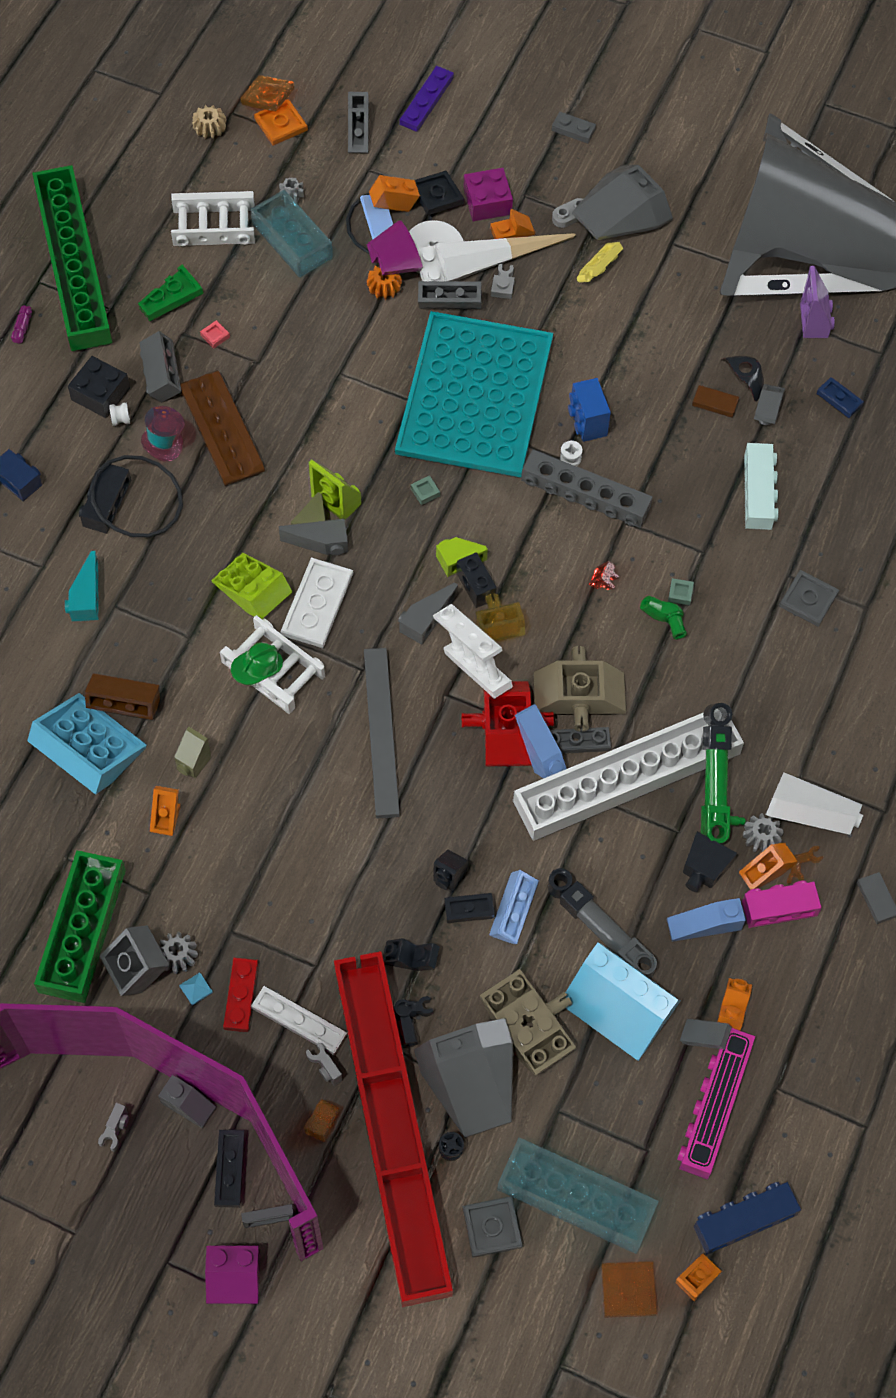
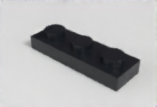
(229, 1168)

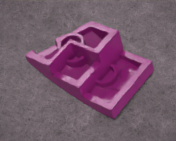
(395, 250)

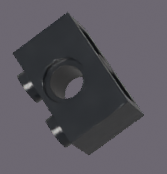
(475, 579)

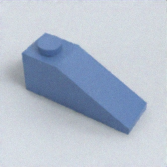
(539, 742)
(707, 920)

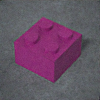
(487, 194)

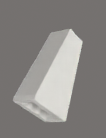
(813, 806)

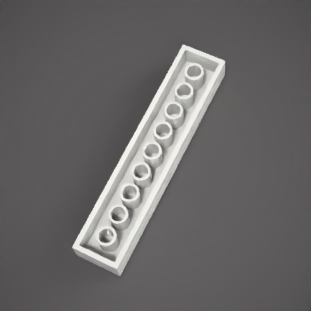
(616, 777)

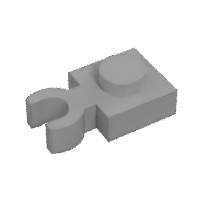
(503, 283)

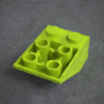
(253, 585)

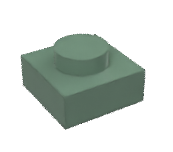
(425, 490)
(680, 591)

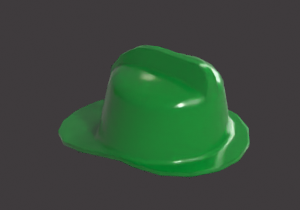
(256, 664)

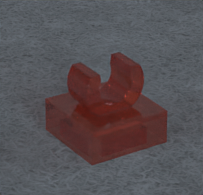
(602, 576)

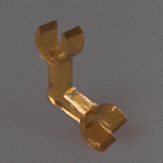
(801, 858)

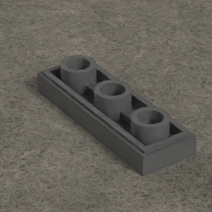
(588, 741)

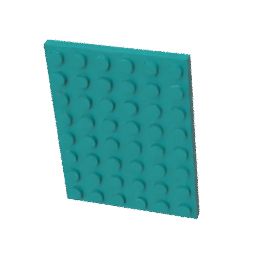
(474, 394)

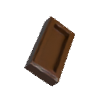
(715, 401)

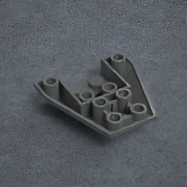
(624, 204)
(471, 1074)

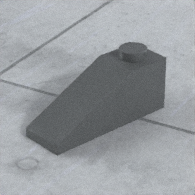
(358, 122)
(322, 536)
(419, 619)

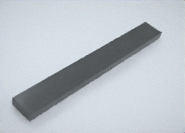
(381, 733)

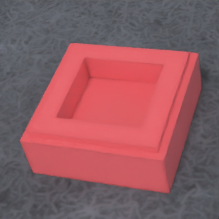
(215, 334)

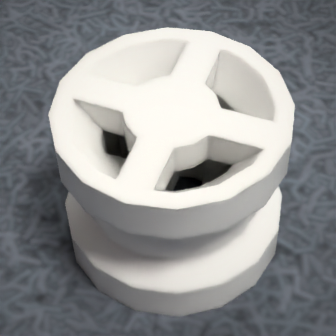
(119, 414)
(566, 453)

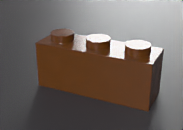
(122, 696)

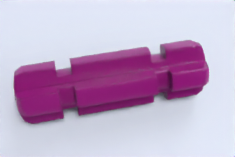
(21, 324)

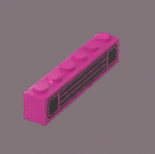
(716, 1105)

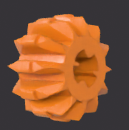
(383, 284)

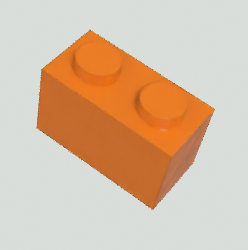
(394, 193)

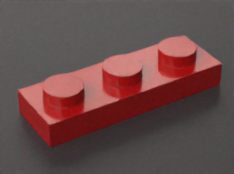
(240, 995)

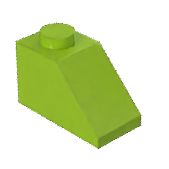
(456, 548)

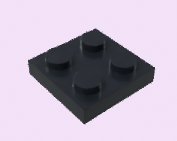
(438, 193)

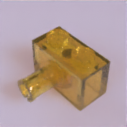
(501, 621)

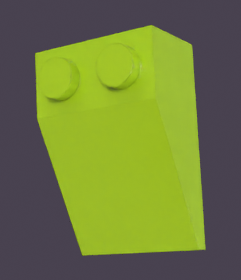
(336, 493)

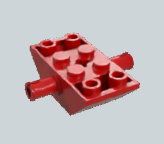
(502, 736)

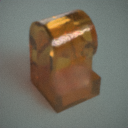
(322, 1120)

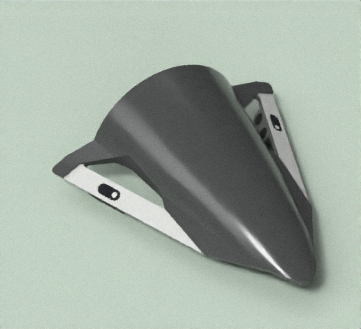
(812, 214)

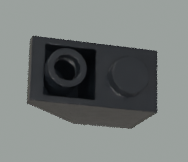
(449, 870)

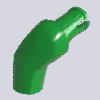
(665, 612)

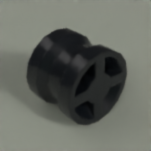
(452, 1141)

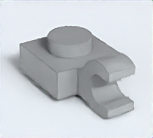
(328, 1068)
(117, 1121)

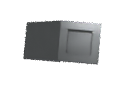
(769, 404)

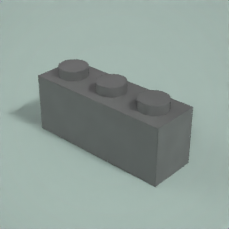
(449, 295)
(160, 367)

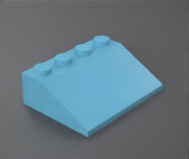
(85, 743)
(619, 1001)

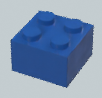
(589, 409)

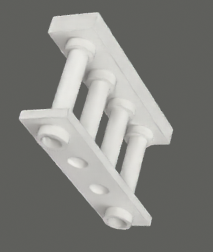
(213, 202)
(473, 651)
(269, 687)

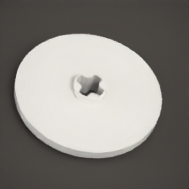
(434, 232)

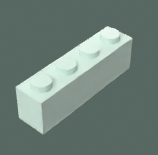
(759, 486)

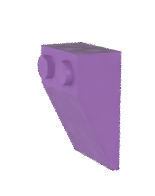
(816, 307)

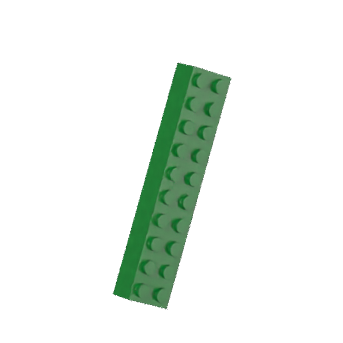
(72, 258)

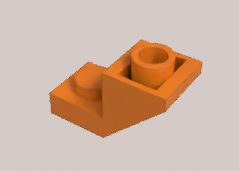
(734, 1003)

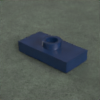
(840, 397)

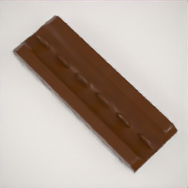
(221, 427)

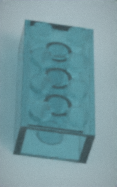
(292, 233)

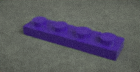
(426, 98)

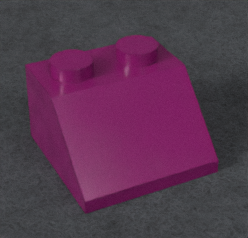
(232, 1274)

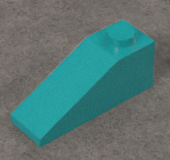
(83, 594)

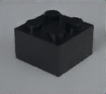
(98, 386)

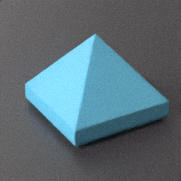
(195, 989)

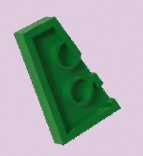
(172, 294)

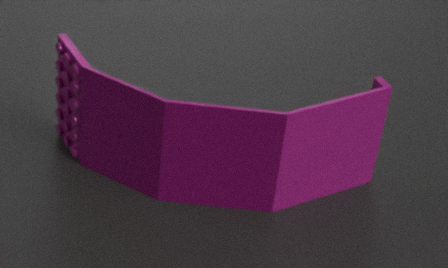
(117, 1033)

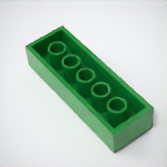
(80, 926)

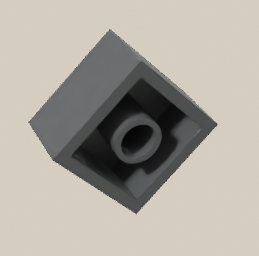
(134, 960)

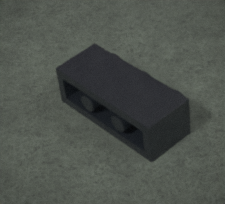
(109, 493)

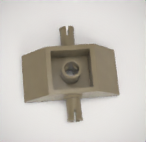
(579, 688)
(520, 1003)

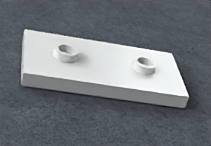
(316, 602)

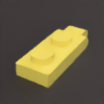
(598, 263)

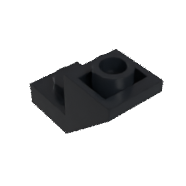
(410, 956)

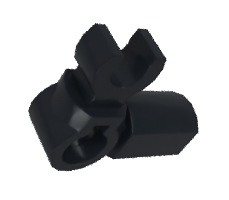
(404, 1011)

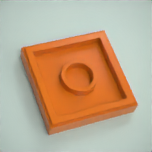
(282, 123)

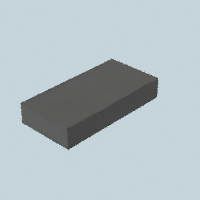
(877, 897)
(705, 1034)
(267, 1216)

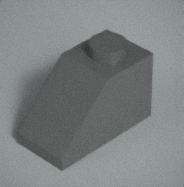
(186, 1101)

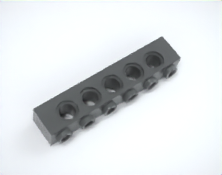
(580, 479)

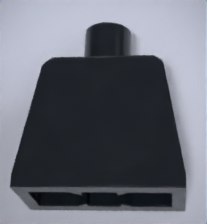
(706, 862)

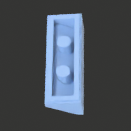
(377, 218)
(514, 907)

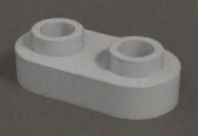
(567, 209)

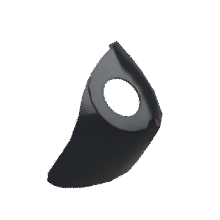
(754, 378)

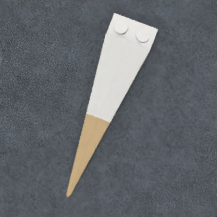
(462, 259)

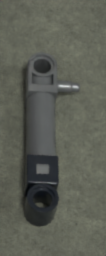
(580, 905)

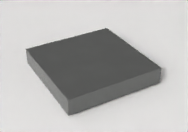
(809, 598)
(492, 1227)

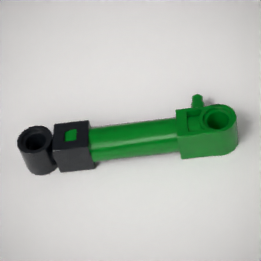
(717, 742)

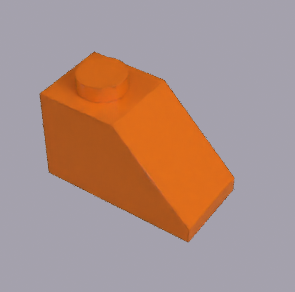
(768, 865)

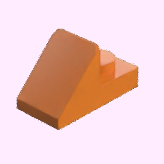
(517, 226)
(164, 810)
(698, 1277)

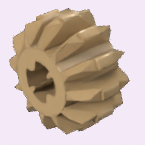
(209, 121)

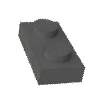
(573, 127)

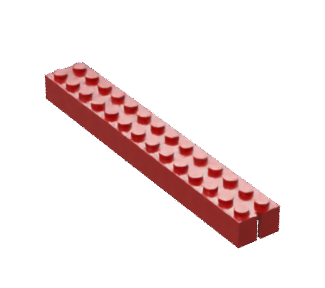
(393, 1131)

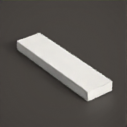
(299, 1020)

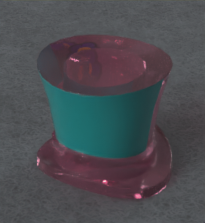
(163, 433)

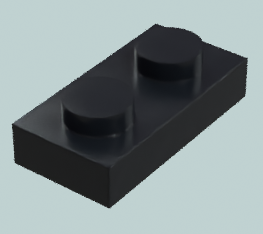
(469, 907)

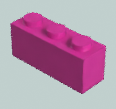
(781, 904)

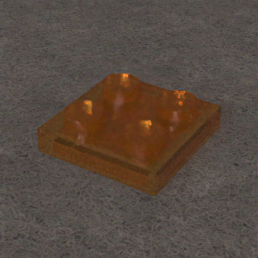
(267, 93)
(628, 1289)

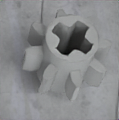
(293, 188)

